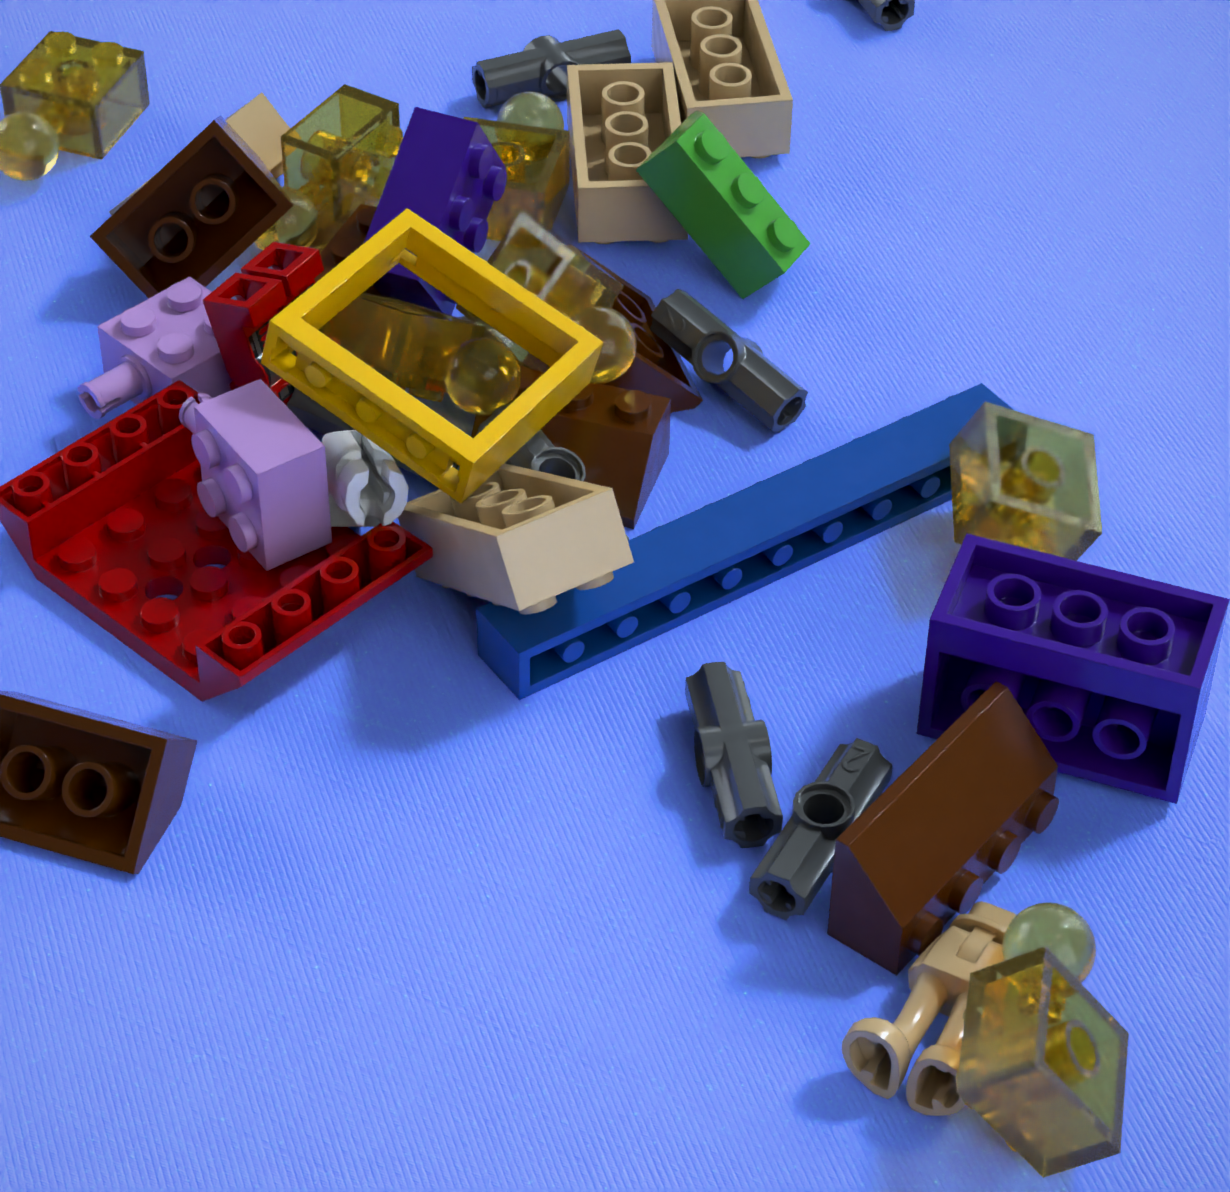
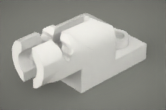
(362, 481)

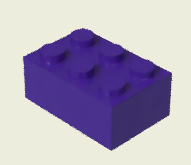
(450, 180)

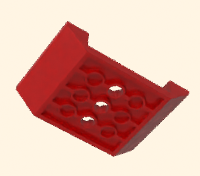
(125, 524)

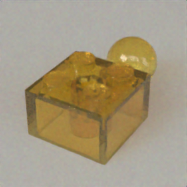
(69, 99)
(536, 158)
(335, 163)
(569, 284)
(428, 352)
(1025, 482)
(1041, 1049)

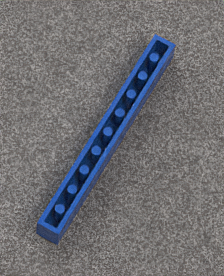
(735, 547)

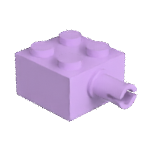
(154, 347)
(260, 472)

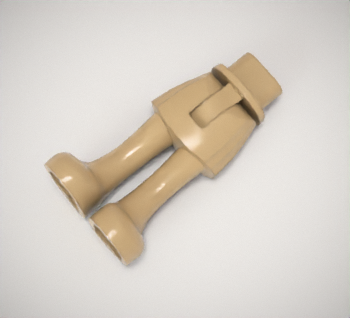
(938, 982)

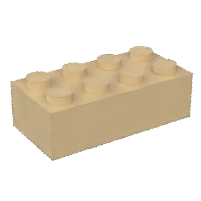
(726, 70)
(614, 125)
(521, 538)

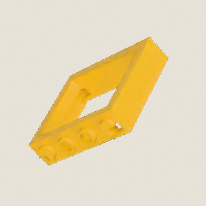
(388, 412)

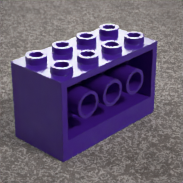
(1093, 655)

